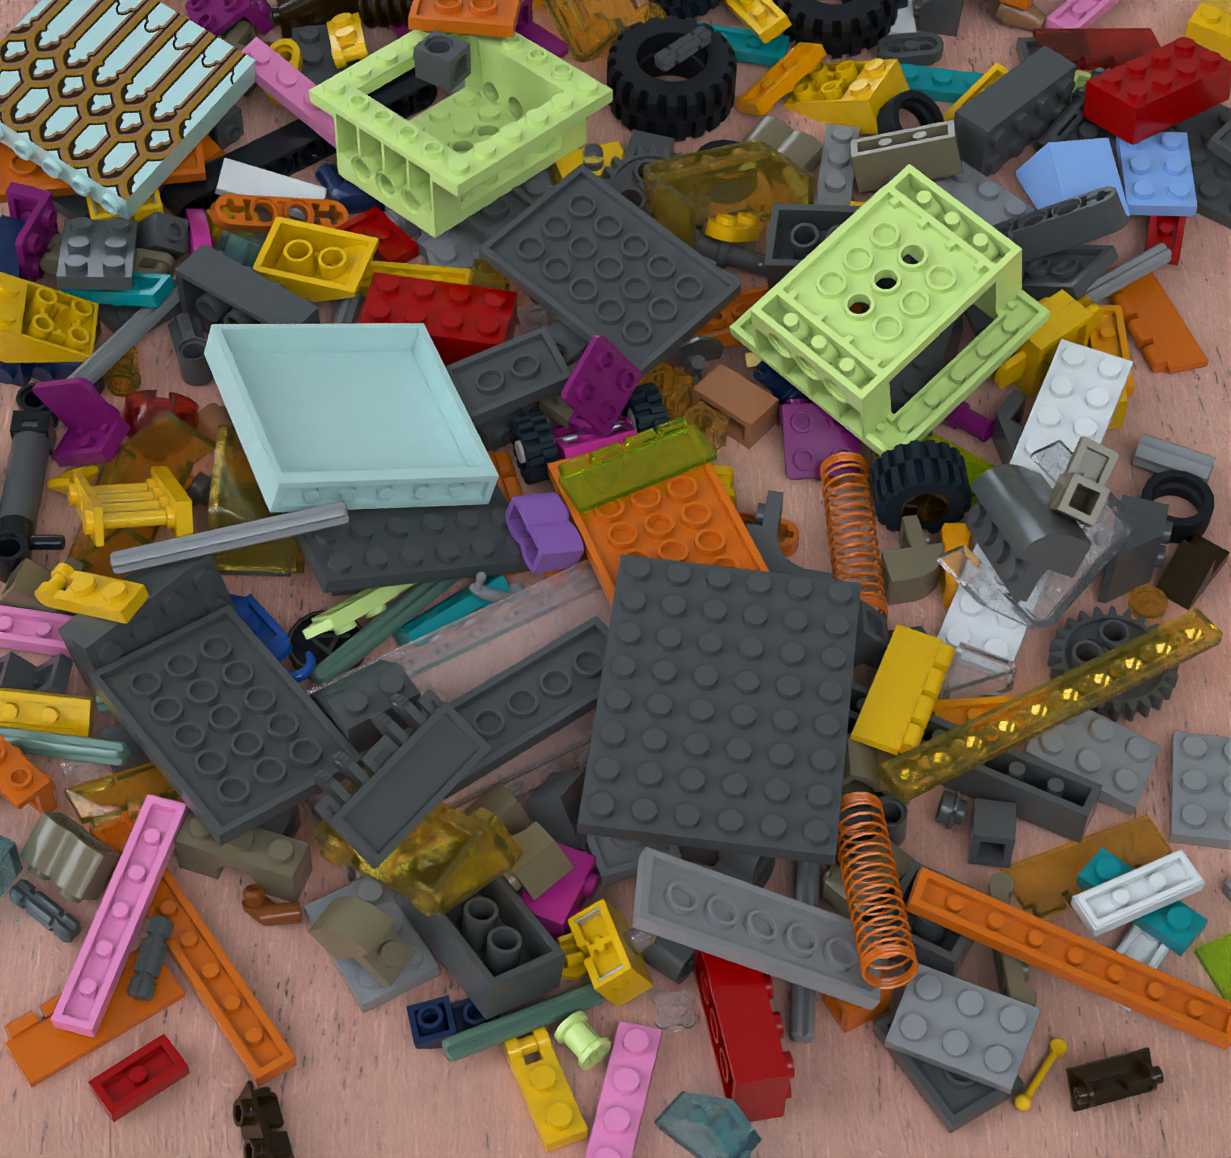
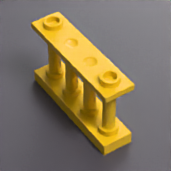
(131, 505)

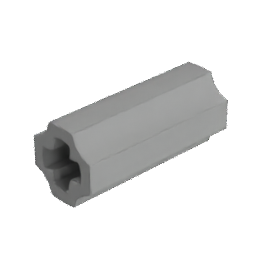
(1164, 456)

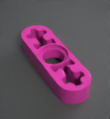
(197, 229)

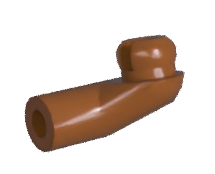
(266, 911)

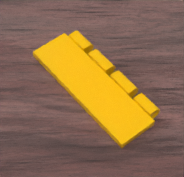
(903, 691)

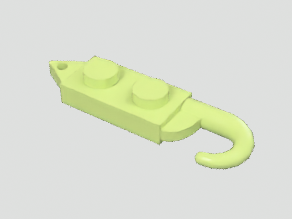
(343, 615)

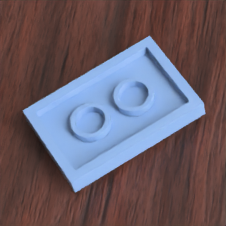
(1158, 175)

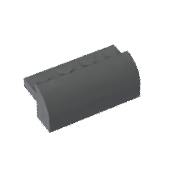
(1021, 529)

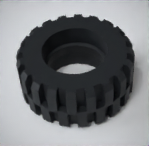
(839, 27)
(670, 107)

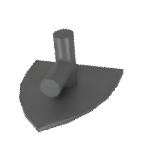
(694, 354)

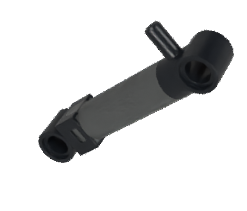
(32, 443)

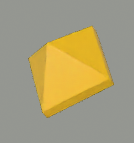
(60, 482)

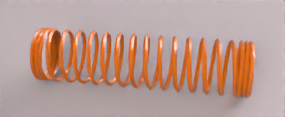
(850, 484)
(886, 950)

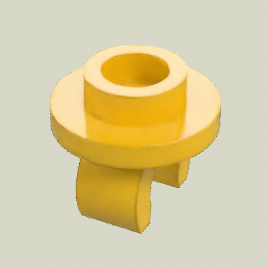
(573, 963)

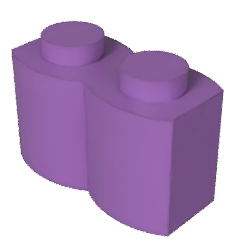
(544, 532)

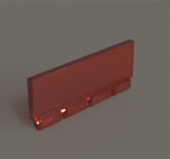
(1098, 46)

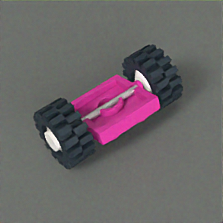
(540, 444)

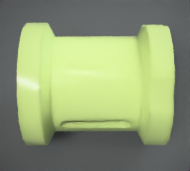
(582, 1040)

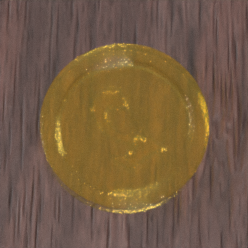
(1148, 601)

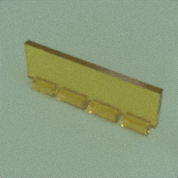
(106, 798)
(1050, 875)

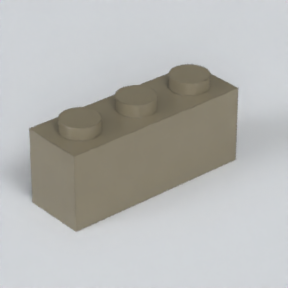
(927, 148)

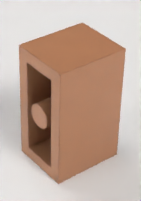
(742, 403)

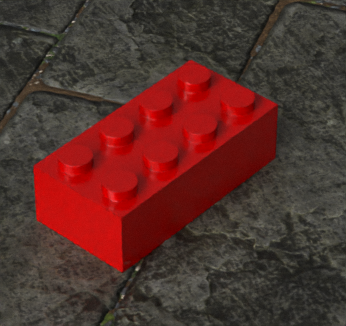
(1157, 90)
(456, 315)
(745, 1035)

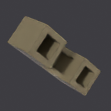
(268, 857)
(542, 858)

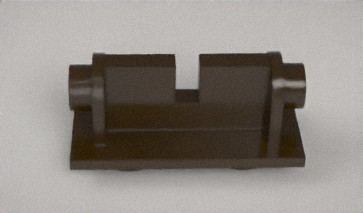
(1112, 1079)
(256, 1114)

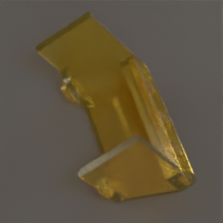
(726, 181)
(161, 443)

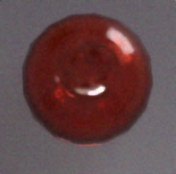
(144, 407)

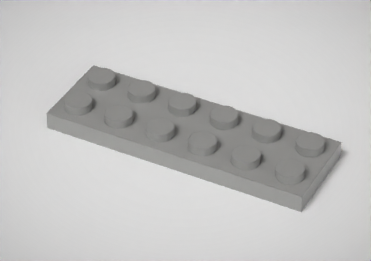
(752, 927)

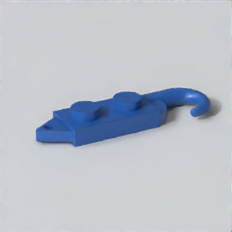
(270, 633)

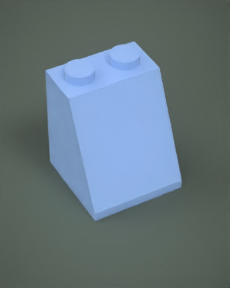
(1070, 170)

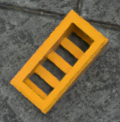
(952, 536)

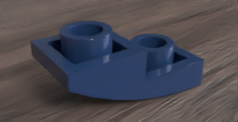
(440, 1018)

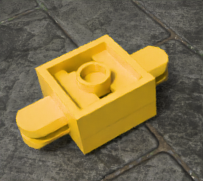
(1030, 362)

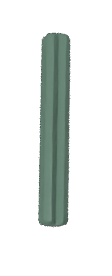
(67, 746)
(521, 1022)

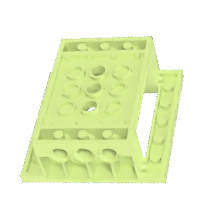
(468, 150)
(849, 357)

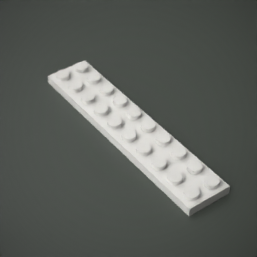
(1072, 403)

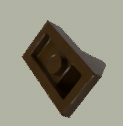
(1191, 570)

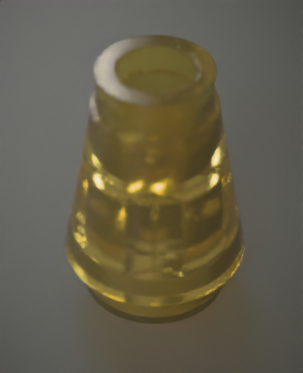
(123, 374)

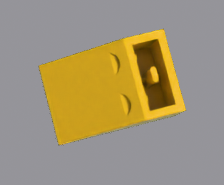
(848, 92)
(44, 323)

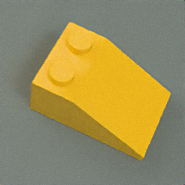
(1212, 26)
(315, 259)

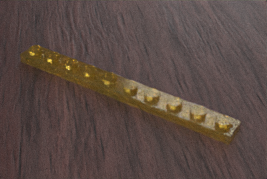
(1048, 705)

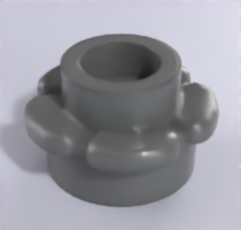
(199, 489)
(951, 809)

